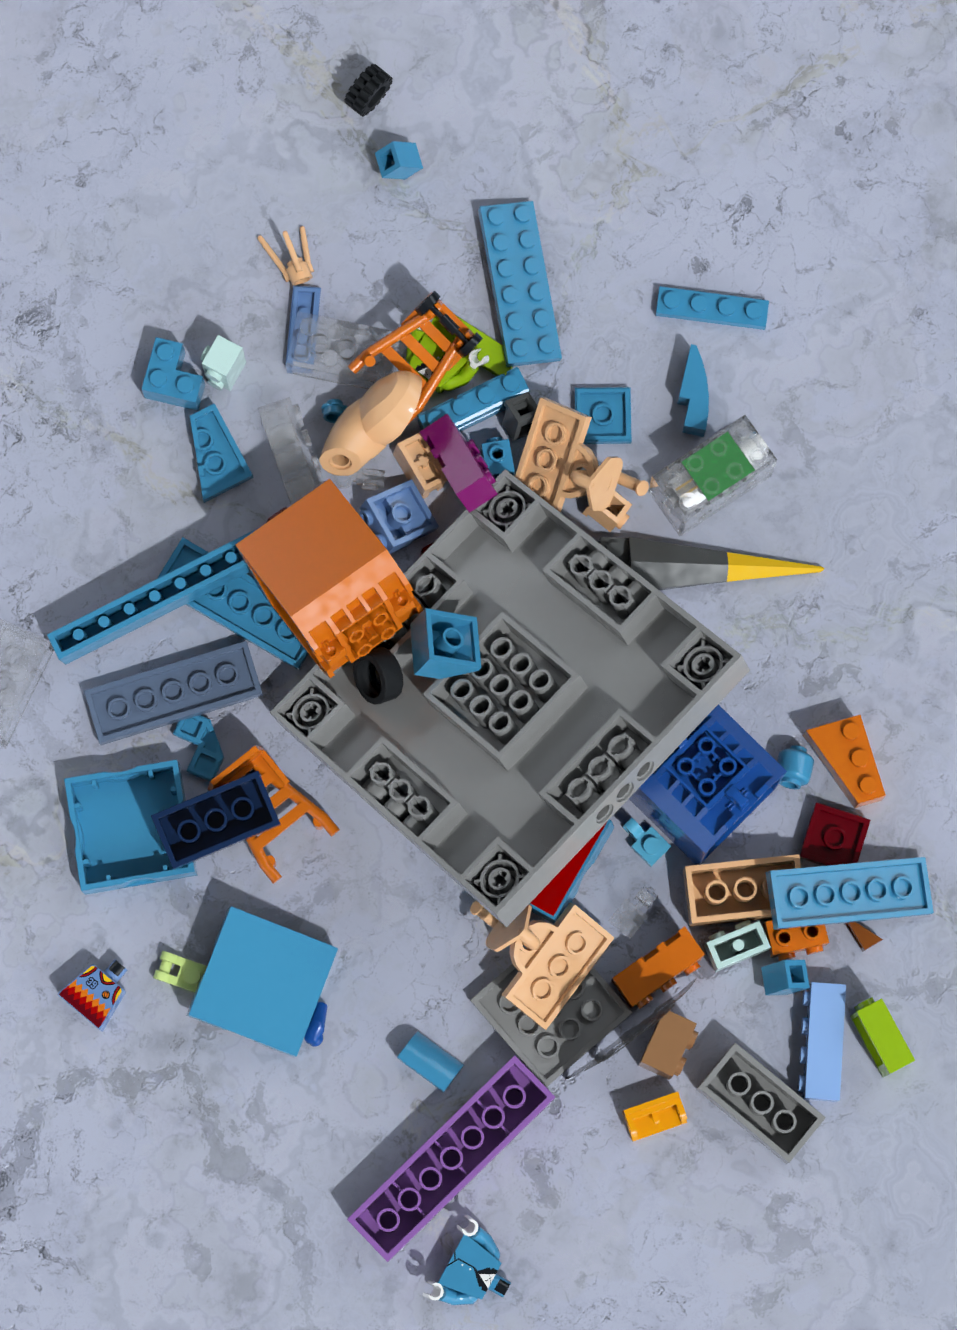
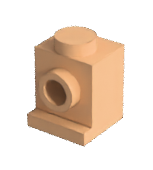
(613, 515)

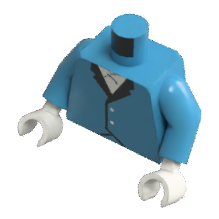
(470, 1269)

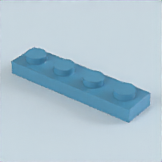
(712, 308)

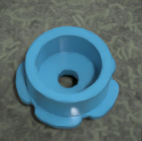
(332, 410)

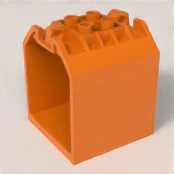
(329, 578)

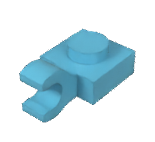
(648, 844)

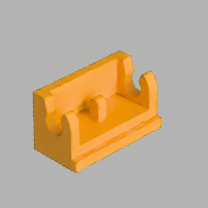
(655, 1116)

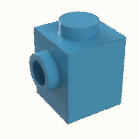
(398, 160)
(498, 456)
(785, 977)

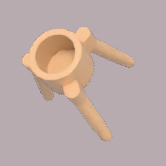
(298, 270)

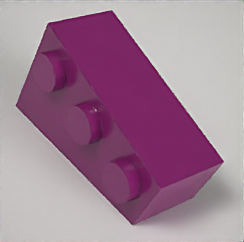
(460, 463)

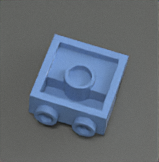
(398, 516)

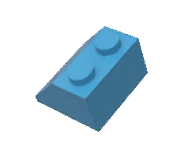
(444, 644)

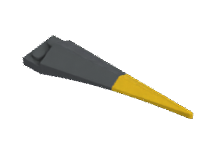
(685, 566)

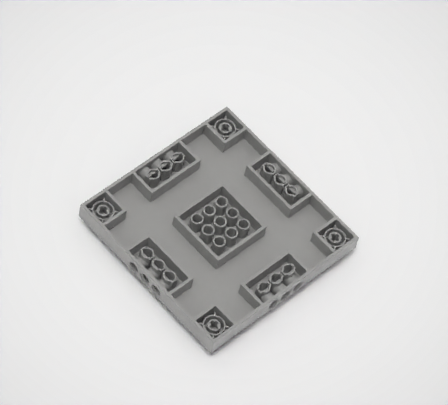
(572, 708)

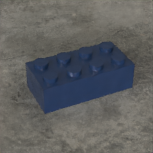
(215, 820)

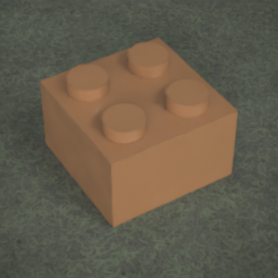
(668, 1044)

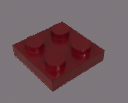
(834, 836)

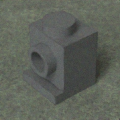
(519, 415)

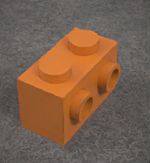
(788, 941)

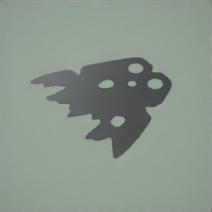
(628, 1035)

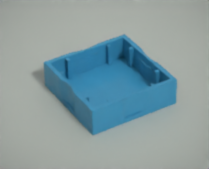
(115, 826)
(262, 981)

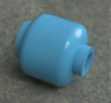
(798, 767)

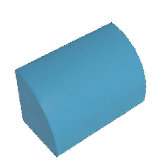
(430, 1061)

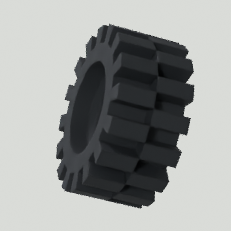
(368, 90)

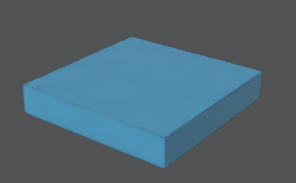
(609, 413)

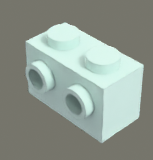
(222, 363)
(736, 946)

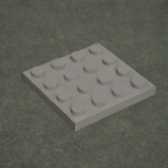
(577, 1028)

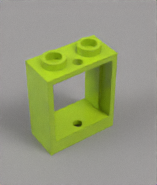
(881, 1036)

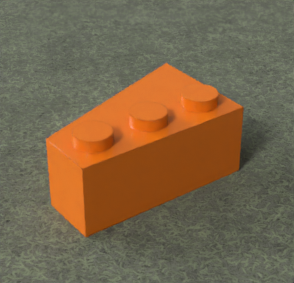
(849, 758)
(659, 969)

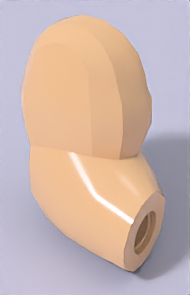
(371, 423)

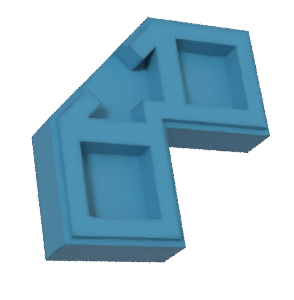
(208, 754)

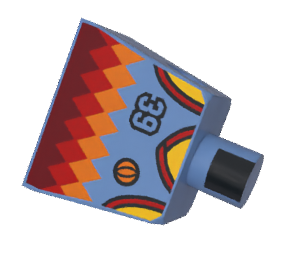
(96, 993)

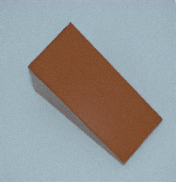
(863, 937)

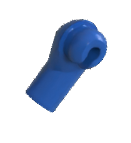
(316, 1026)

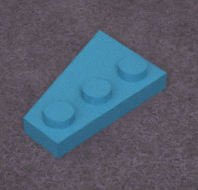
(217, 454)

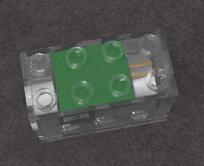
(712, 475)

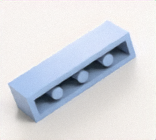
(823, 1042)

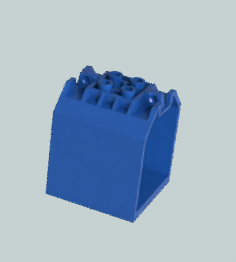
(708, 785)

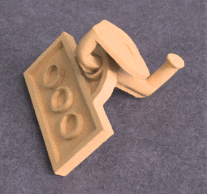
(557, 454)
(554, 958)

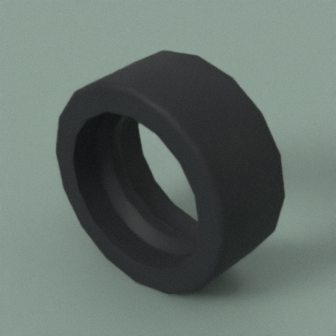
(389, 672)

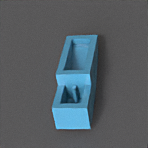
(695, 394)

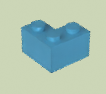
(167, 382)

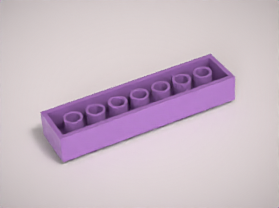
(451, 1158)

